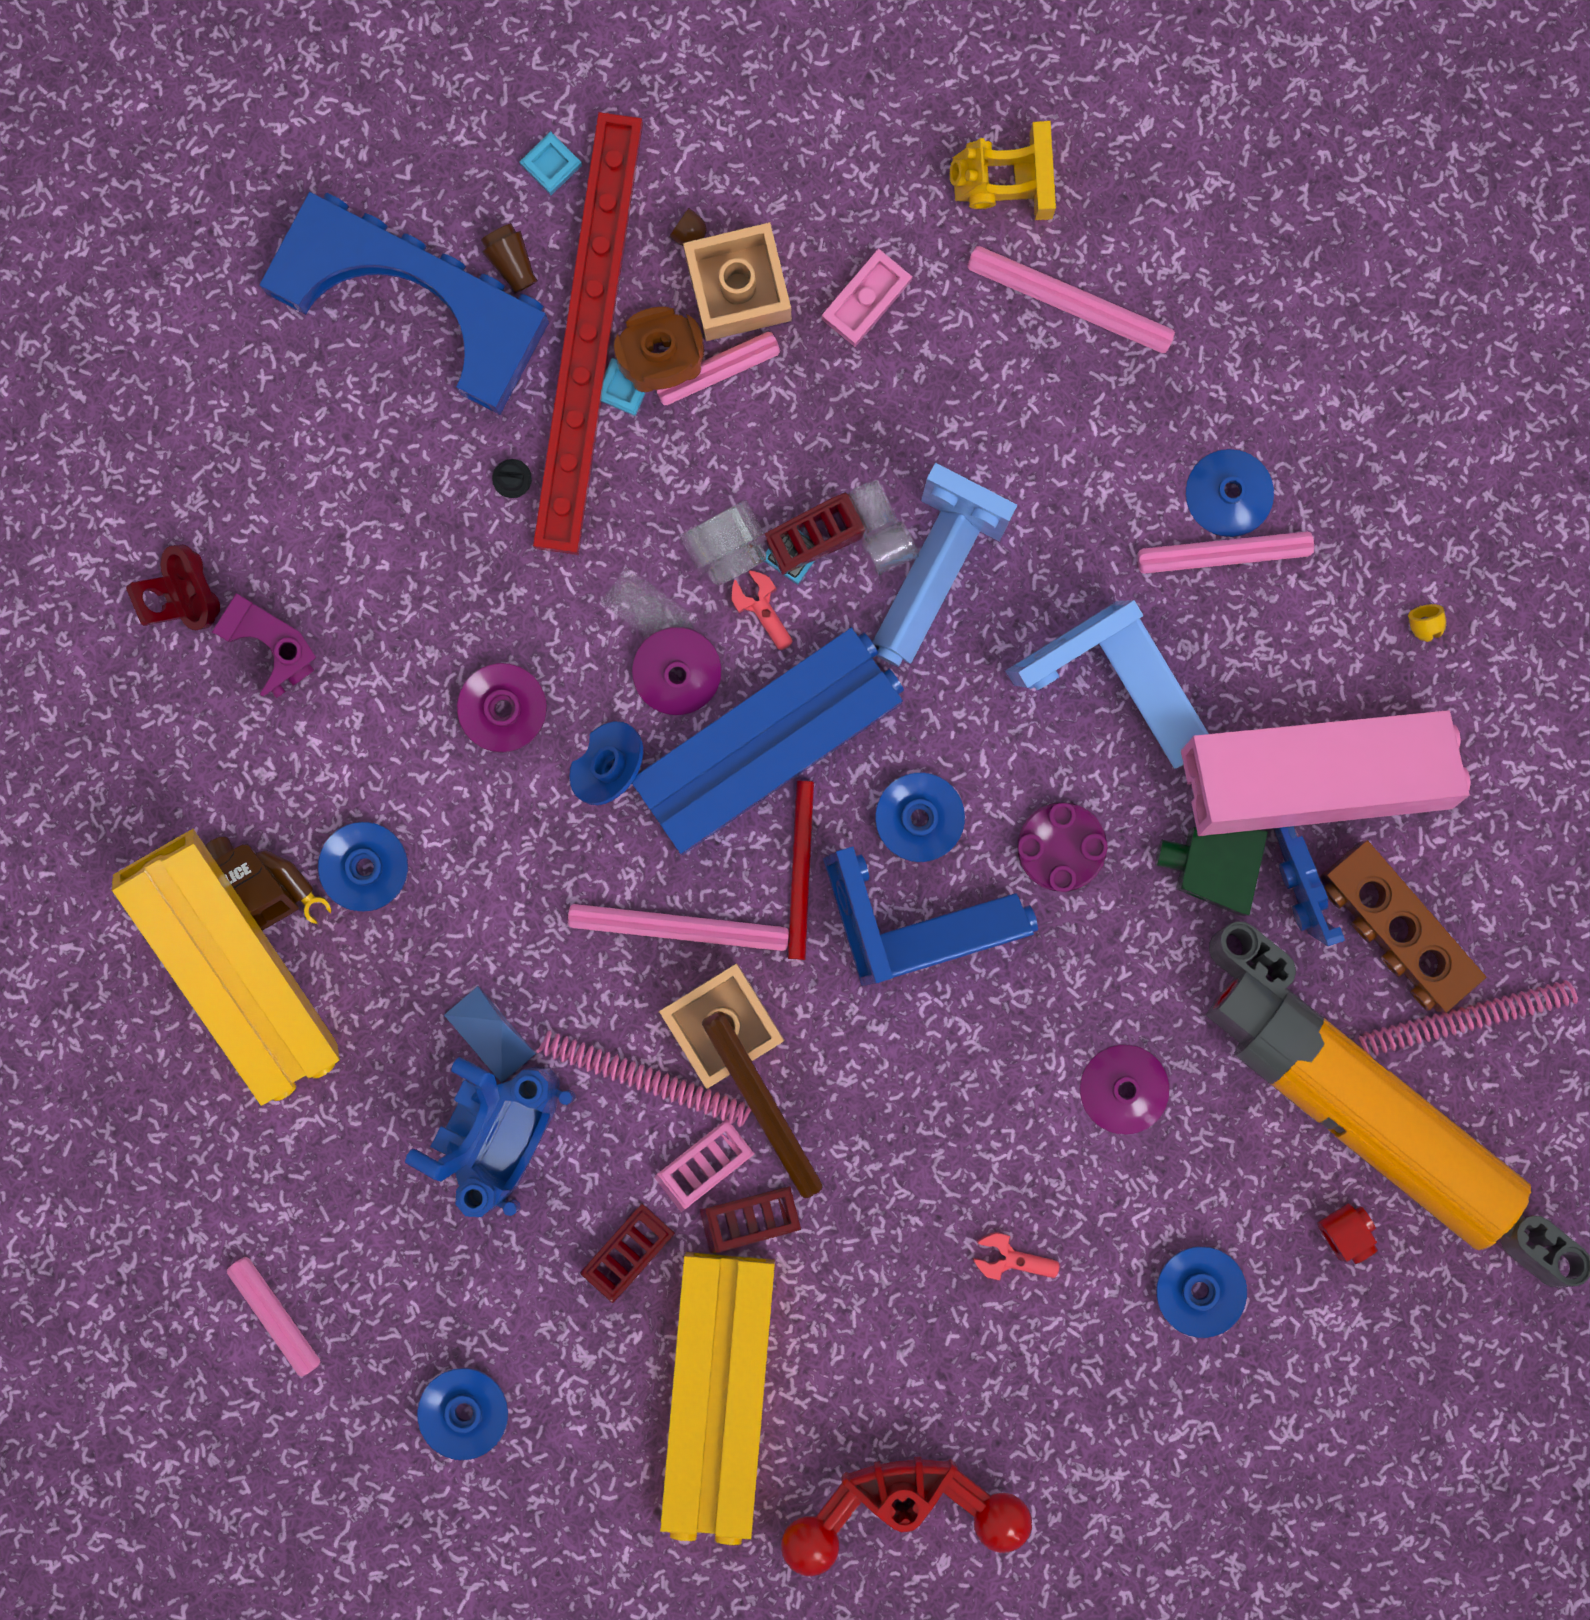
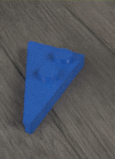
(1301, 875)

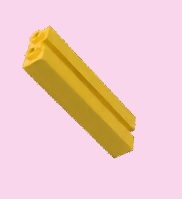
(226, 967)
(717, 1397)

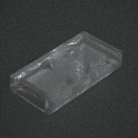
(645, 605)

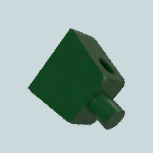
(1217, 867)

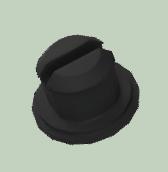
(512, 478)

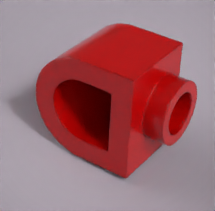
(1349, 1233)

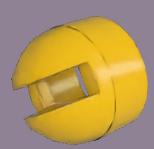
(1428, 627)

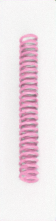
(1470, 1023)
(646, 1079)

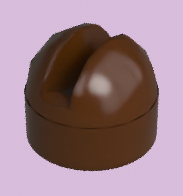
(689, 228)

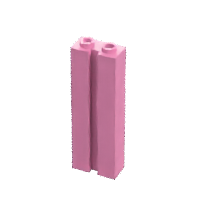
(1325, 772)

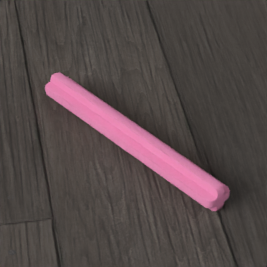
(1071, 299)
(678, 927)

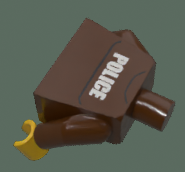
(264, 882)

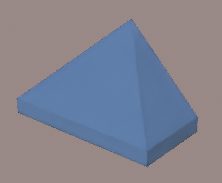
(490, 1034)

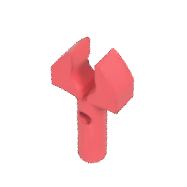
(762, 609)
(1013, 1259)

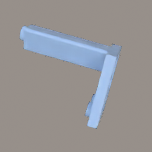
(964, 513)
(1137, 665)

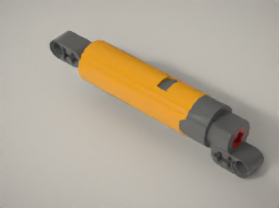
(1379, 1112)

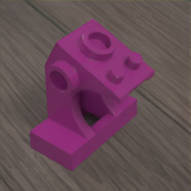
(247, 620)

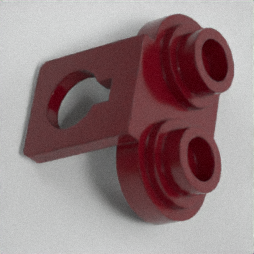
(183, 588)

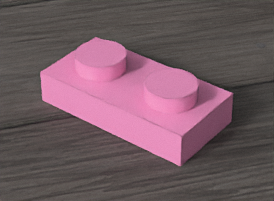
(866, 297)

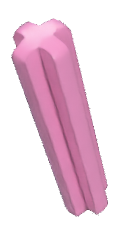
(724, 366)
(273, 1316)

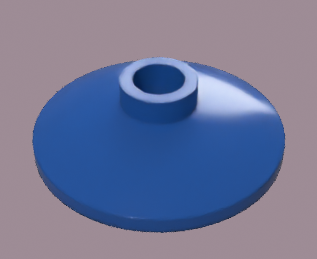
(1214, 508)
(608, 764)
(923, 793)
(340, 860)
(1219, 1307)
(449, 1433)

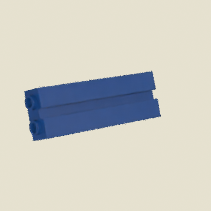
(768, 740)

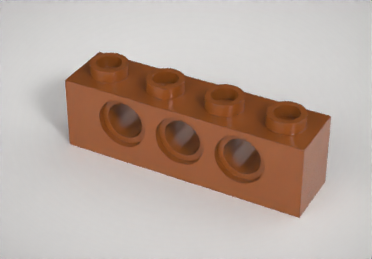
(1455, 971)

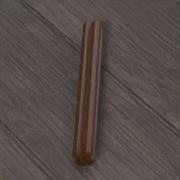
(762, 1104)

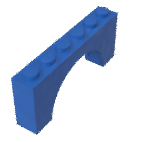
(335, 246)

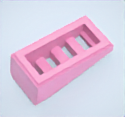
(673, 1189)

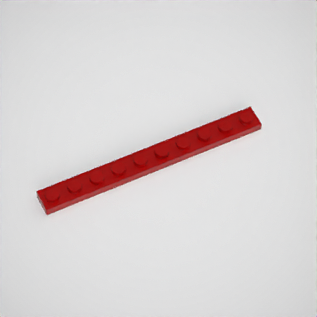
(588, 333)

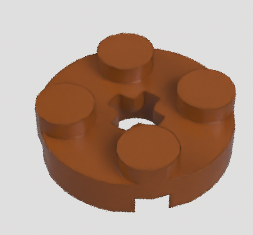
(659, 370)

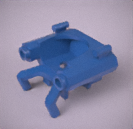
(492, 1135)

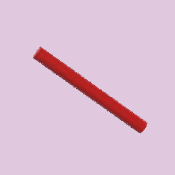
(800, 870)

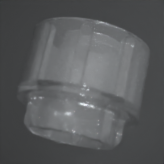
(726, 543)

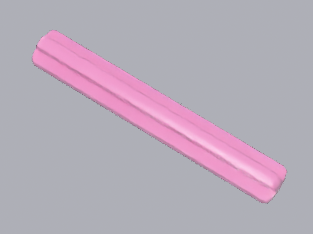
(1225, 552)

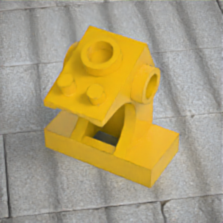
(1031, 170)

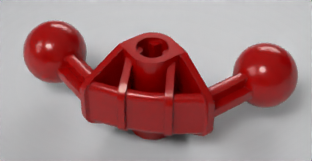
(812, 1542)

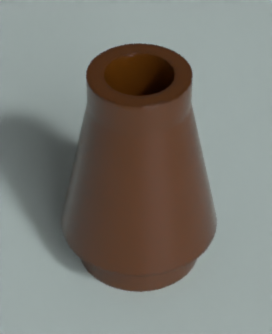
(509, 256)

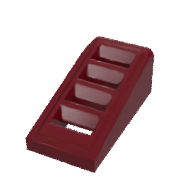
(837, 540)
(713, 1233)
(605, 1285)

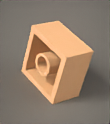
(737, 281)
(734, 997)

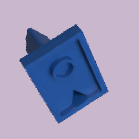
(923, 943)

